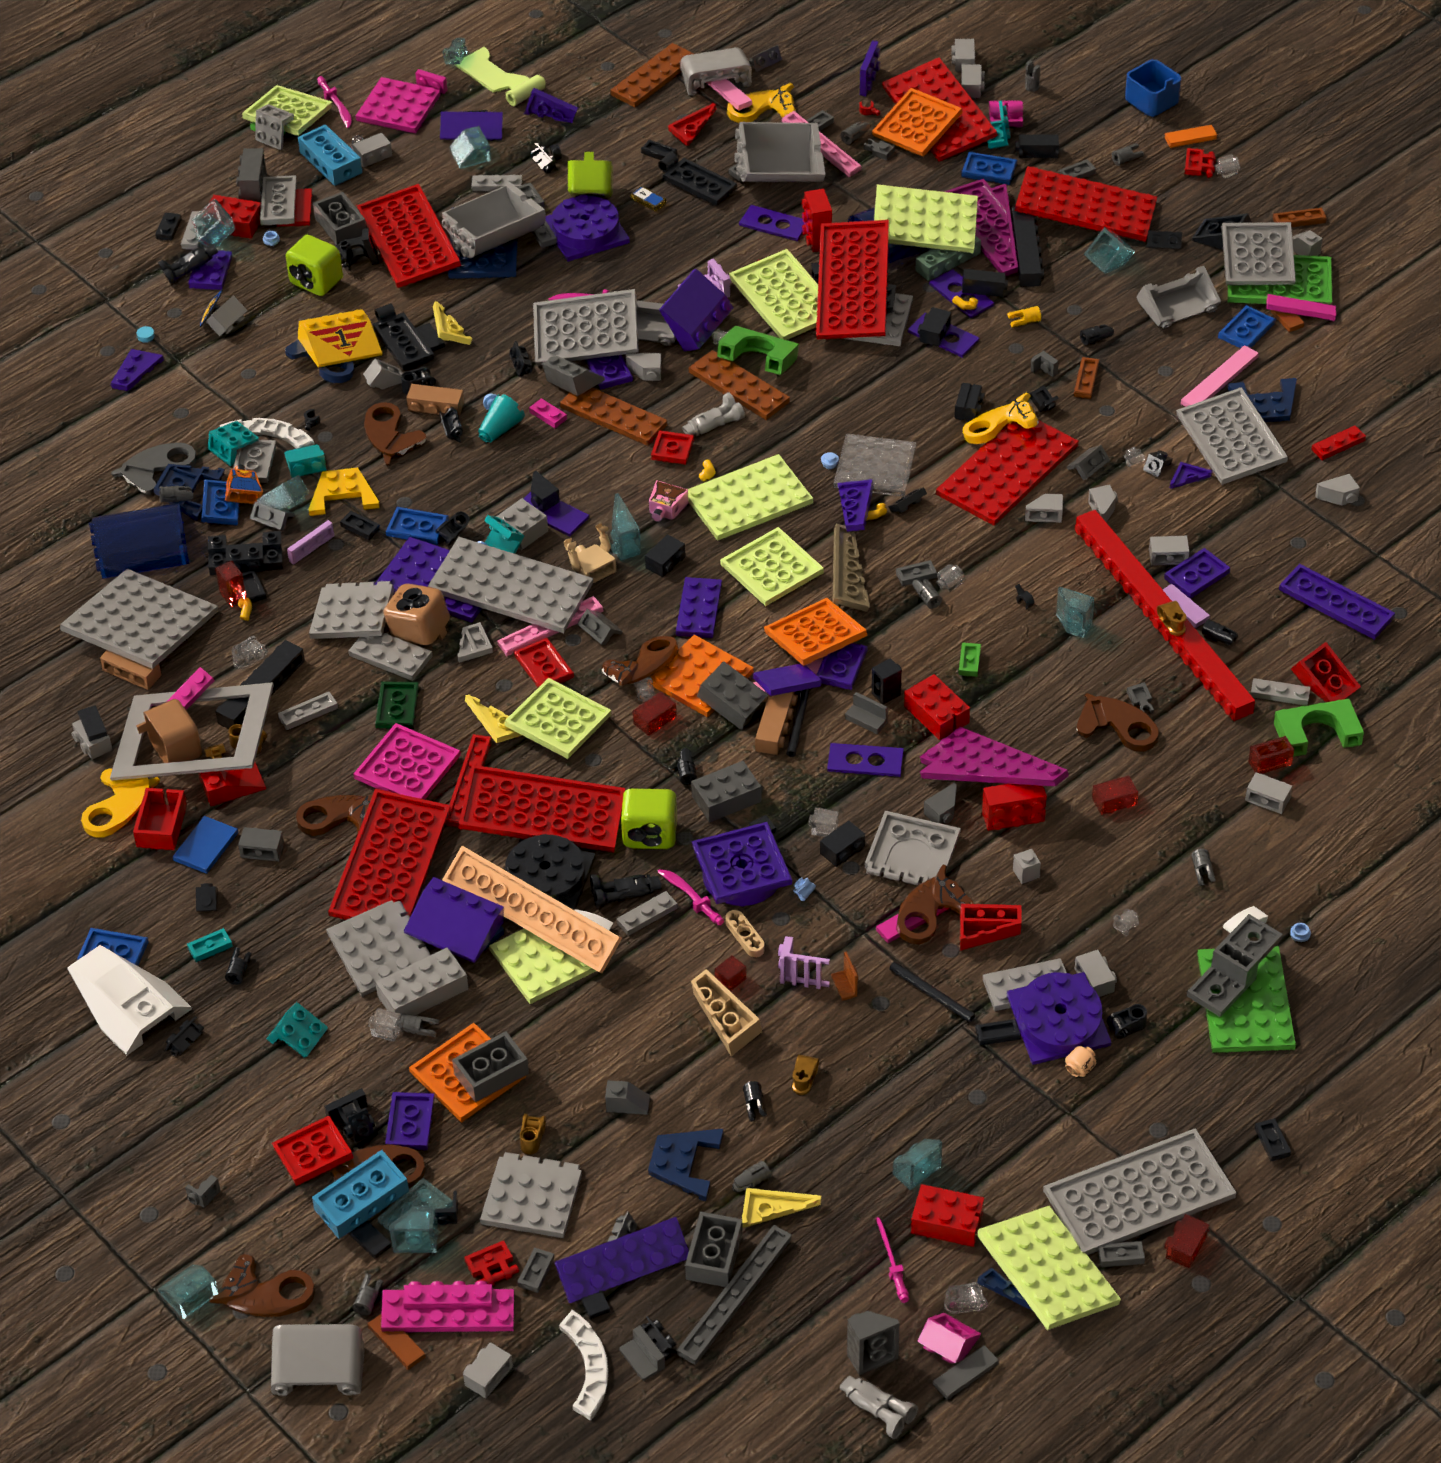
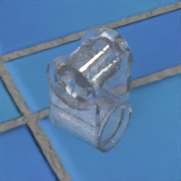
(247, 652)
(966, 1298)

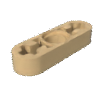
(745, 941)

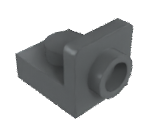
(1045, 362)
(205, 1193)

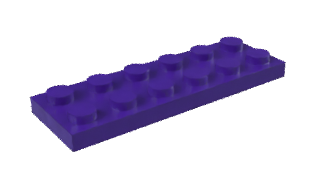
(1337, 601)
(622, 1259)

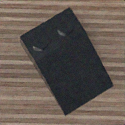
(1211, 229)

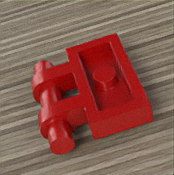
(1194, 162)
(489, 1259)

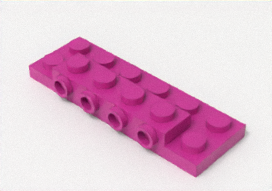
(448, 1308)

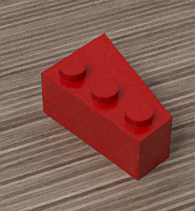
(988, 923)

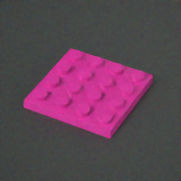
(398, 105)
(407, 763)

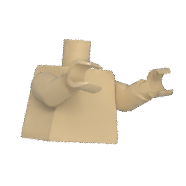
(594, 560)

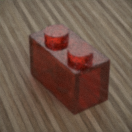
(230, 583)
(654, 713)
(1271, 755)
(1115, 795)
(1186, 1241)

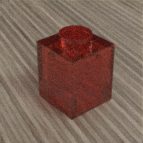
(730, 973)

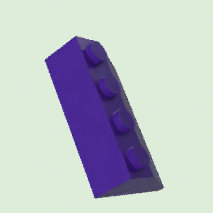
(695, 310)
(455, 919)

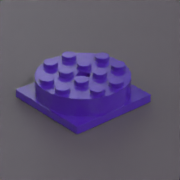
(586, 226)
(742, 865)
(1054, 1034)

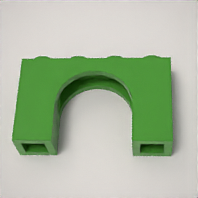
(779, 352)
(1336, 714)

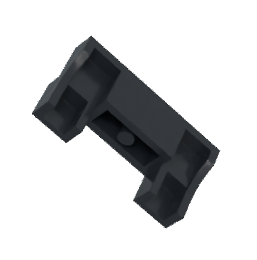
(247, 557)

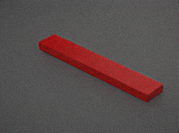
(475, 755)

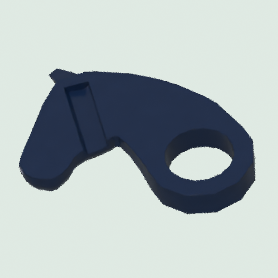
(297, 350)

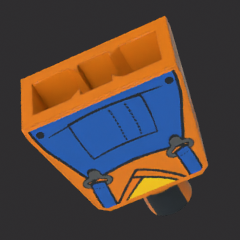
(242, 486)

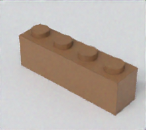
(775, 723)

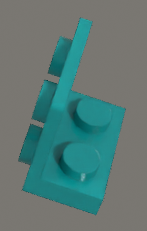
(228, 438)
(503, 535)
(298, 1030)

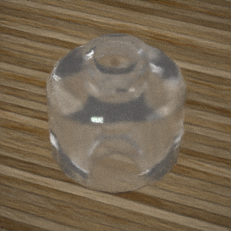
(1227, 166)
(950, 577)

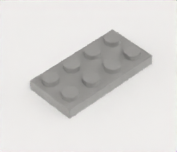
(278, 200)
(391, 654)
(1000, 982)

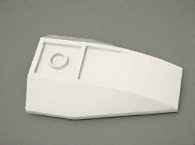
(124, 997)

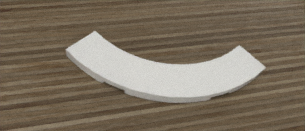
(278, 429)
(595, 1363)

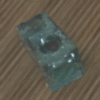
(455, 52)

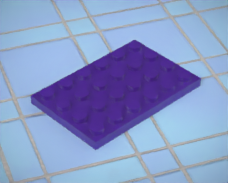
(417, 565)

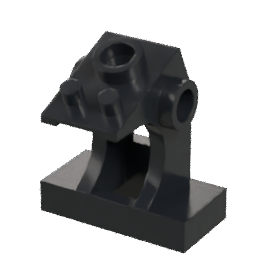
(366, 249)
(356, 1122)

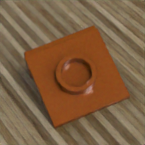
(846, 980)

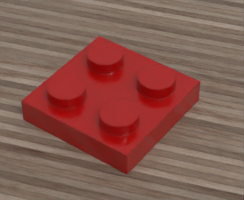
(672, 447)

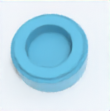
(145, 334)

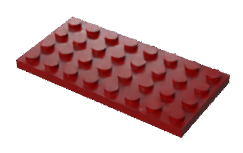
(937, 81)
(1086, 203)
(408, 236)
(853, 279)
(1006, 470)
(538, 804)
(390, 854)

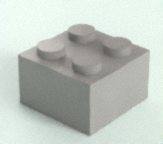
(526, 520)

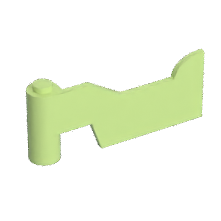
(493, 78)

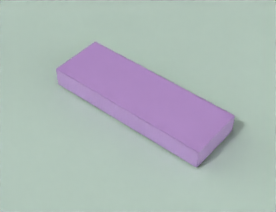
(310, 542)
(1194, 613)

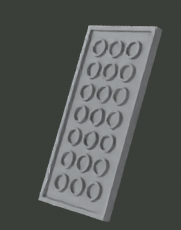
(511, 584)
(1139, 1191)

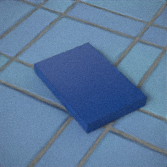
(989, 168)
(1246, 327)
(215, 507)
(415, 524)
(205, 844)
(125, 945)

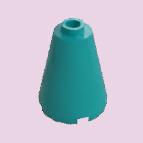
(500, 418)

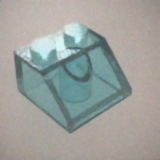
(470, 148)
(213, 224)
(1109, 251)
(285, 495)
(1074, 611)
(918, 1162)
(415, 1231)
(189, 1290)

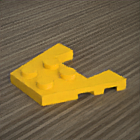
(342, 485)

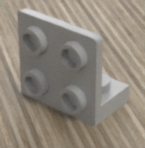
(270, 125)

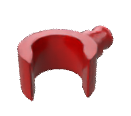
(868, 110)

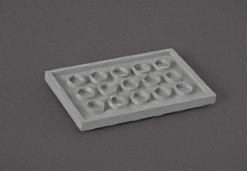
(586, 326)
(1231, 436)

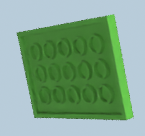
(1312, 284)
(1259, 1016)

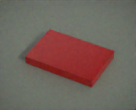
(302, 208)
(543, 662)

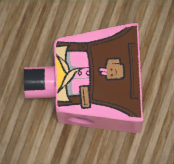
(667, 501)

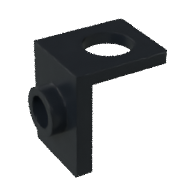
(448, 1215)

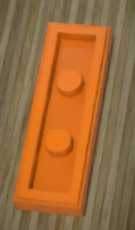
(1190, 136)

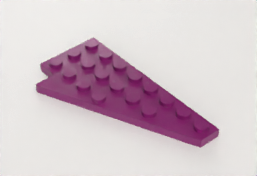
(993, 224)
(980, 759)

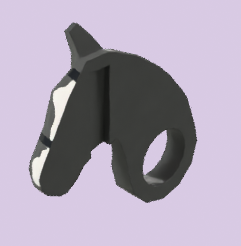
(141, 467)

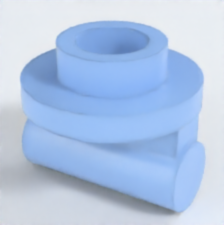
(803, 888)

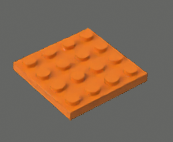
(917, 122)
(815, 631)
(690, 668)
(438, 1077)

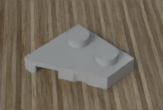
(473, 643)

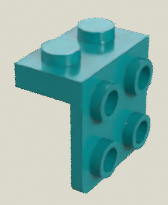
(1000, 126)
(305, 460)

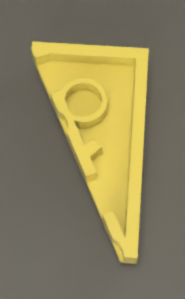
(448, 327)
(492, 720)
(768, 1205)

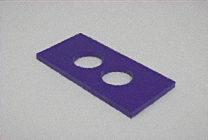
(754, 213)
(953, 278)
(960, 348)
(839, 752)

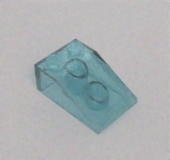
(624, 531)

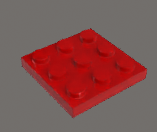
(312, 1150)

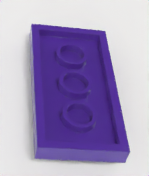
(698, 607)

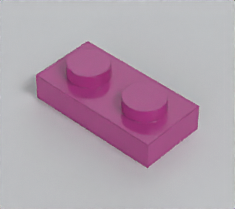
(431, 80)
(548, 413)

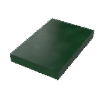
(397, 704)

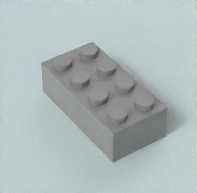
(422, 984)

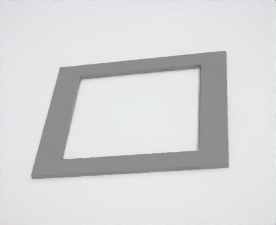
(246, 748)

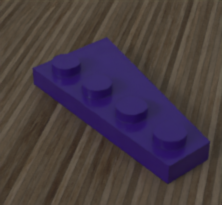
(855, 503)

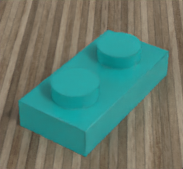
(209, 945)

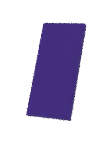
(455, 122)
(563, 517)

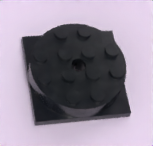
(551, 866)

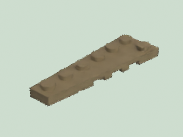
(847, 576)

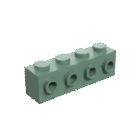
(940, 261)

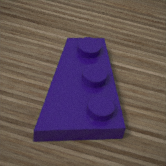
(547, 105)
(134, 367)

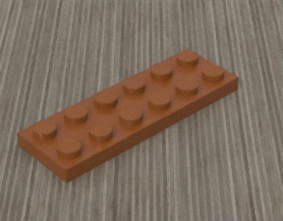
(650, 76)
(743, 385)
(615, 415)

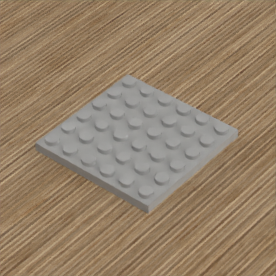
(139, 618)

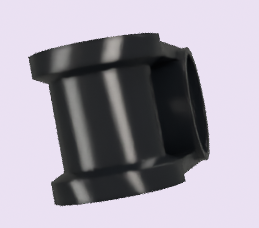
(417, 377)
(451, 529)
(1125, 1021)

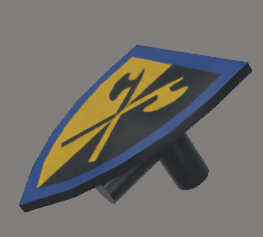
(211, 306)

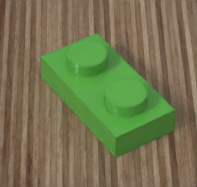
(969, 659)

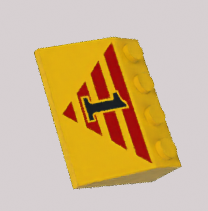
(339, 338)

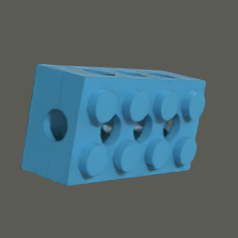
(330, 155)
(360, 1194)

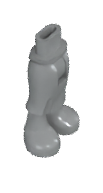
(708, 420)
(877, 1403)

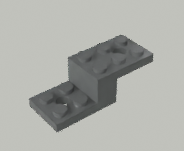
(1234, 965)

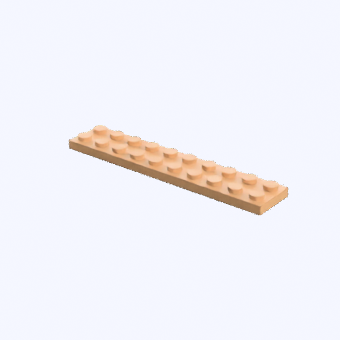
(534, 909)

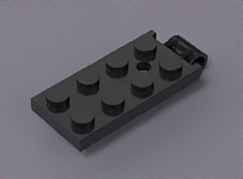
(696, 179)
(401, 337)

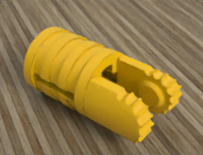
(1027, 316)

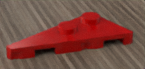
(689, 126)

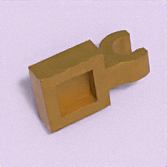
(215, 751)

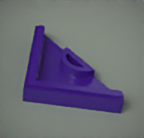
(1187, 474)

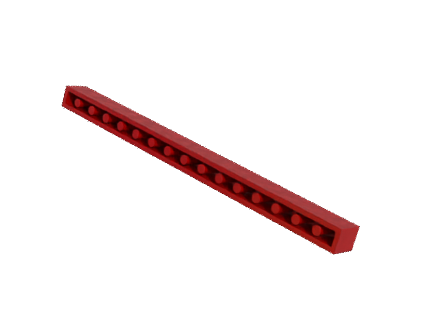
(1148, 595)

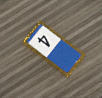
(648, 198)

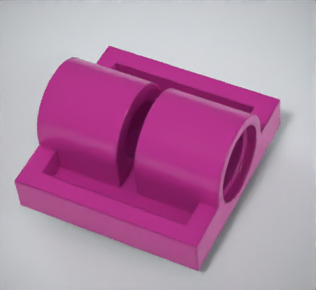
(1014, 112)

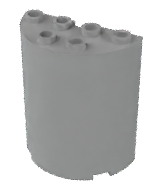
(779, 152)
(492, 220)

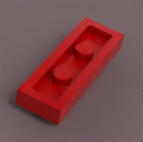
(1338, 442)

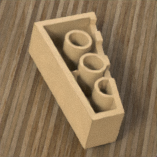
(727, 1014)

